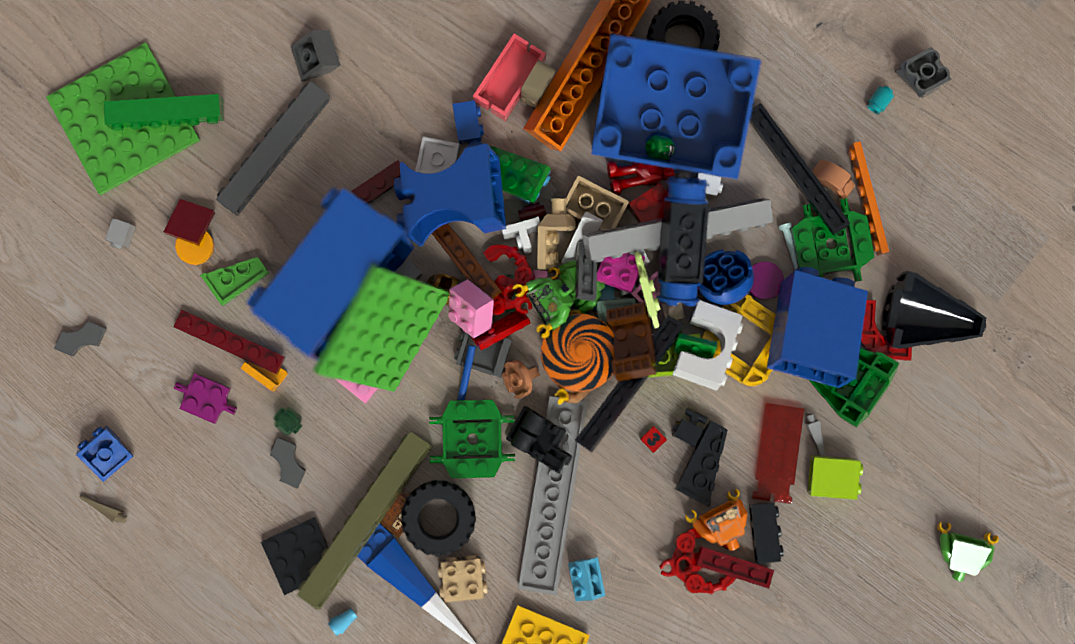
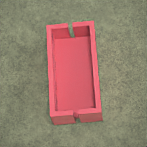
(505, 79)

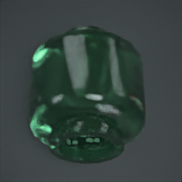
(287, 421)

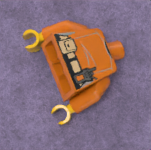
(722, 523)

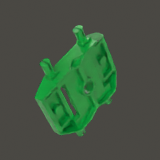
(810, 243)
(456, 442)

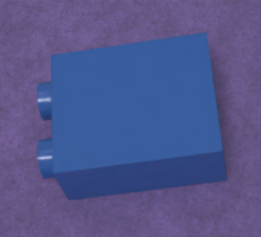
(818, 328)

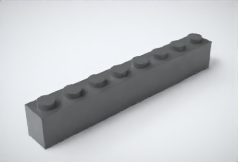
(273, 148)

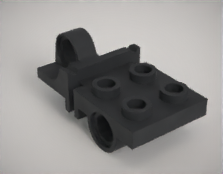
(539, 439)

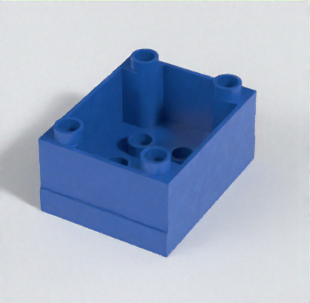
(678, 93)
(328, 270)

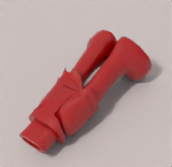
(646, 174)

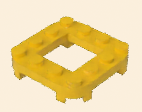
(764, 319)

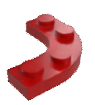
(875, 342)

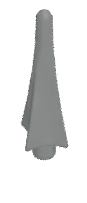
(814, 429)

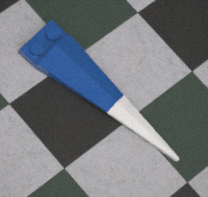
(392, 563)

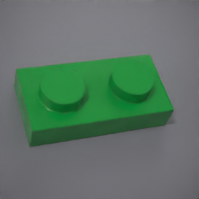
(695, 346)

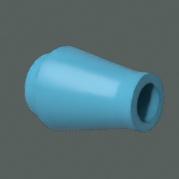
(342, 621)

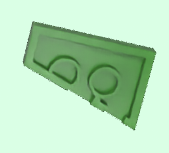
(233, 280)

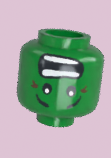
(660, 147)

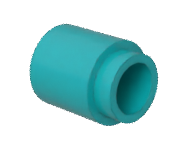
(880, 99)

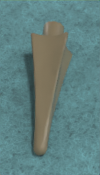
(109, 512)

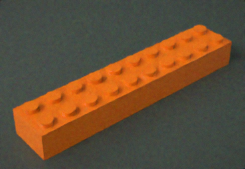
(581, 72)

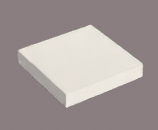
(436, 155)

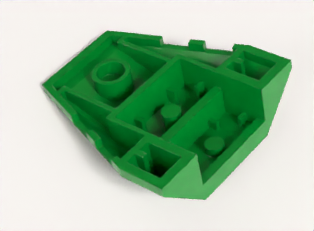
(860, 396)

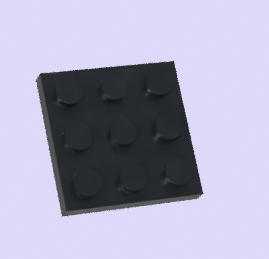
(295, 553)

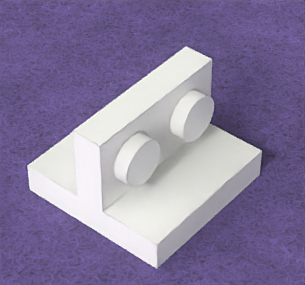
(520, 232)

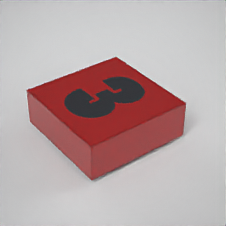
(653, 439)

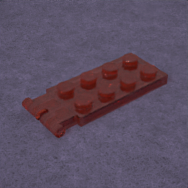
(778, 452)

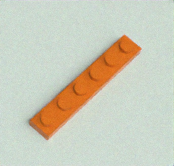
(866, 191)

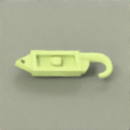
(647, 287)

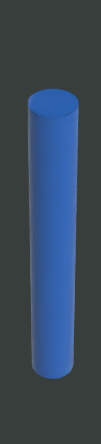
(466, 372)

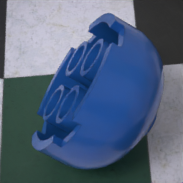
(726, 277)

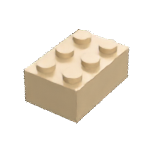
(591, 198)

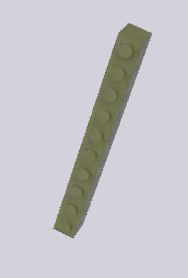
(364, 520)

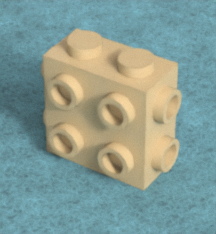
(462, 579)

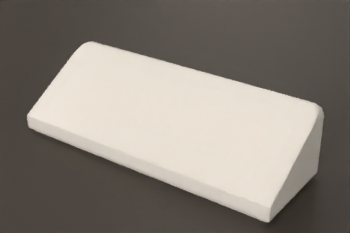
(588, 224)

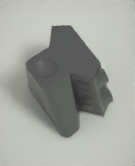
(924, 72)

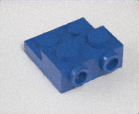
(103, 453)

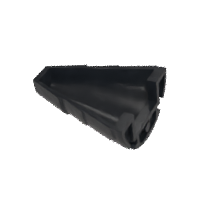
(926, 315)

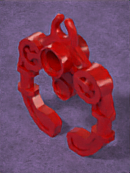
(522, 275)
(692, 581)

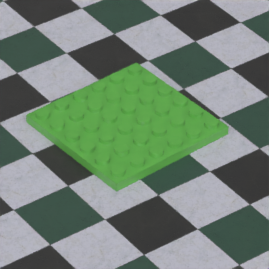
(118, 155)
(382, 330)

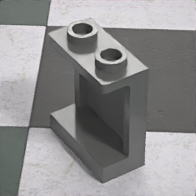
(489, 360)

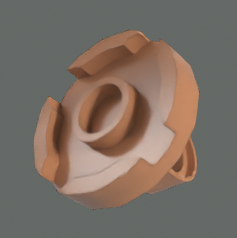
(518, 378)

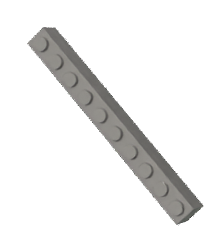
(648, 234)

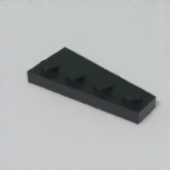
(701, 470)

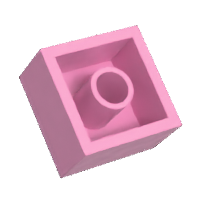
(470, 308)

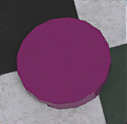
(766, 280)

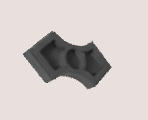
(72, 342)
(290, 470)

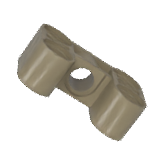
(536, 84)

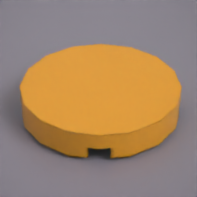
(195, 254)

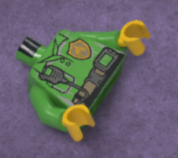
(550, 301)

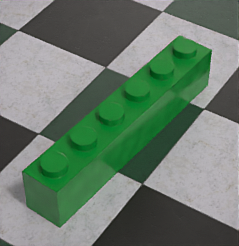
(163, 111)

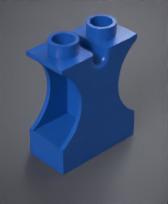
(463, 192)

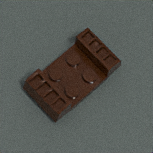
(632, 342)

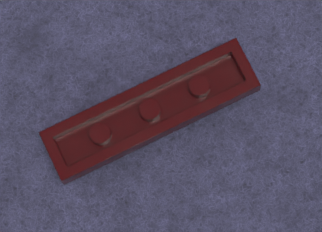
(734, 567)

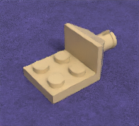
(548, 236)

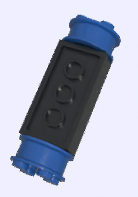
(683, 241)

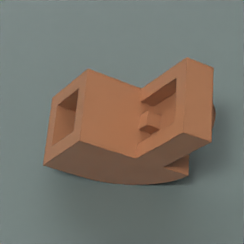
(834, 177)

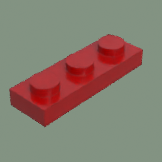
(501, 329)

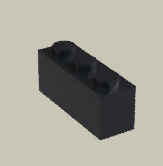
(765, 532)

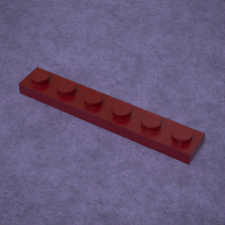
(229, 342)

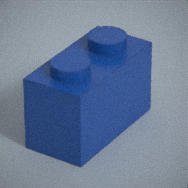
(467, 123)

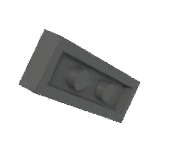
(585, 275)

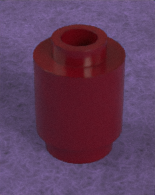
(532, 211)

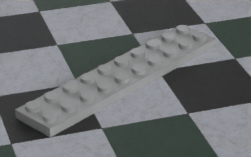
(552, 505)

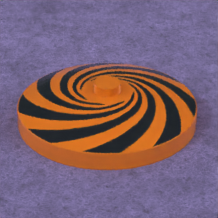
(579, 353)

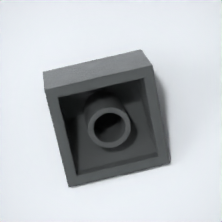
(315, 54)

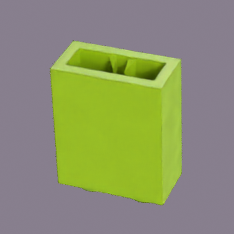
(834, 477)

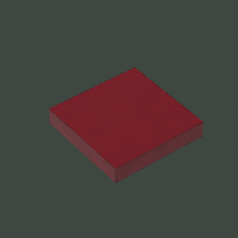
(189, 222)

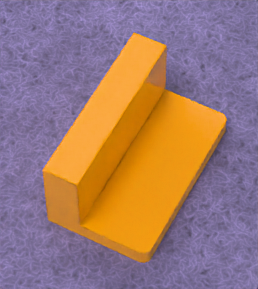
(265, 377)

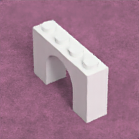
(726, 327)

